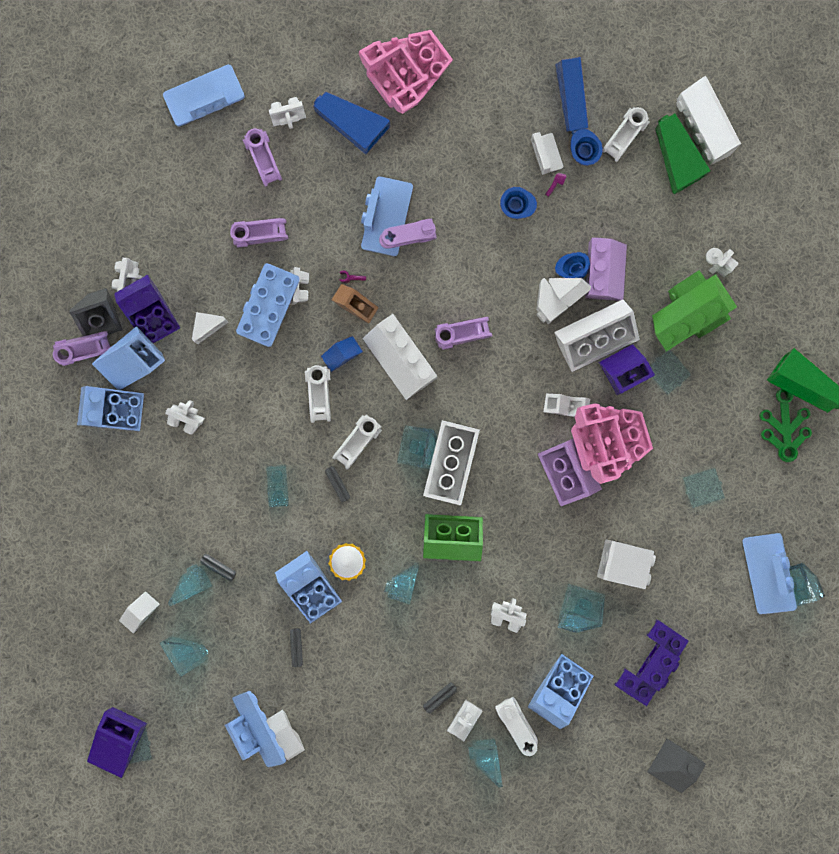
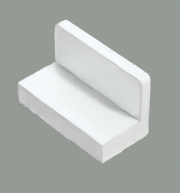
(546, 152)

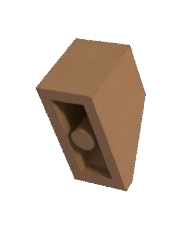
(355, 303)

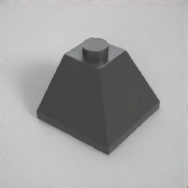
(96, 314)
(676, 766)

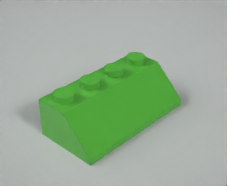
(692, 312)

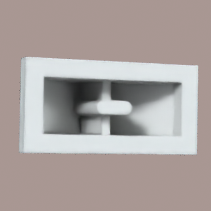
(569, 289)
(206, 325)
(138, 612)

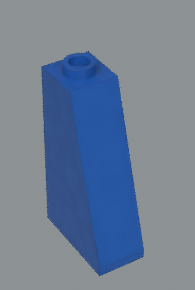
(572, 93)
(352, 121)

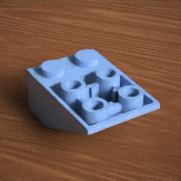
(129, 359)
(110, 408)
(307, 587)
(561, 692)

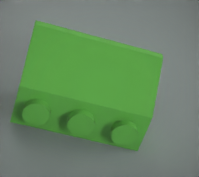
(686, 286)
(453, 537)

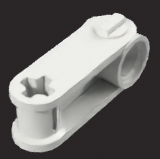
(626, 133)
(318, 394)
(357, 441)
(518, 726)

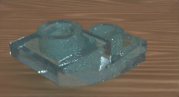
(277, 486)

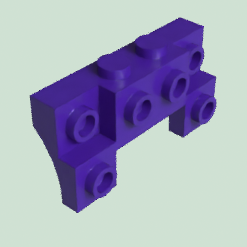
(657, 666)

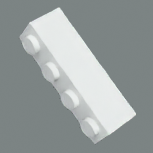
(708, 121)
(597, 335)
(399, 357)
(451, 462)

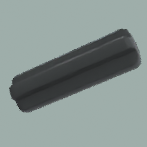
(337, 484)
(218, 567)
(296, 647)
(440, 698)

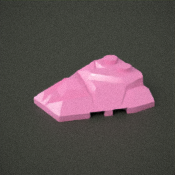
(405, 68)
(609, 440)

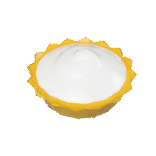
(347, 561)

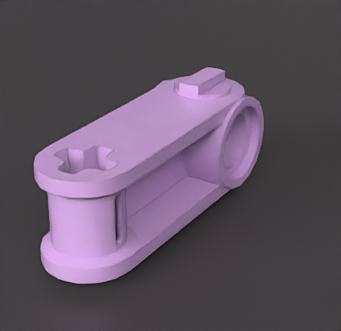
(262, 156)
(259, 232)
(408, 234)
(462, 332)
(81, 348)

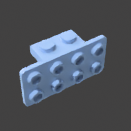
(203, 95)
(386, 209)
(267, 305)
(769, 573)
(251, 732)

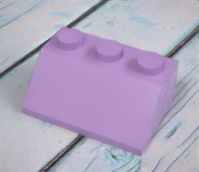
(606, 269)
(566, 473)

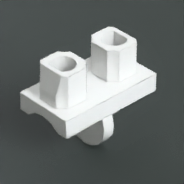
(287, 114)
(722, 262)
(128, 273)
(300, 295)
(186, 414)
(508, 612)
(464, 720)

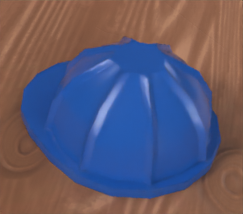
(586, 147)
(518, 203)
(573, 265)

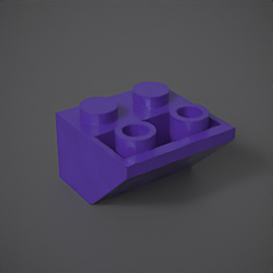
(626, 369)

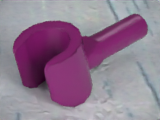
(559, 178)
(351, 277)

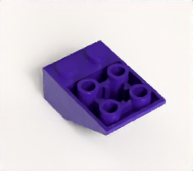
(147, 309)
(115, 741)

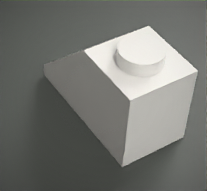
(548, 303)

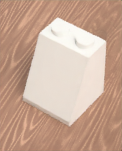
(626, 564)

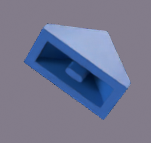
(341, 353)

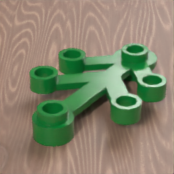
(786, 428)

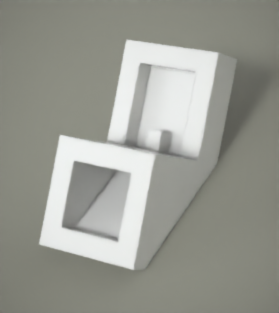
(564, 404)
(285, 735)

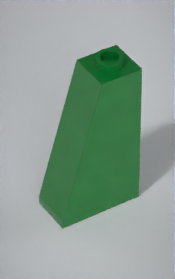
(680, 154)
(806, 381)

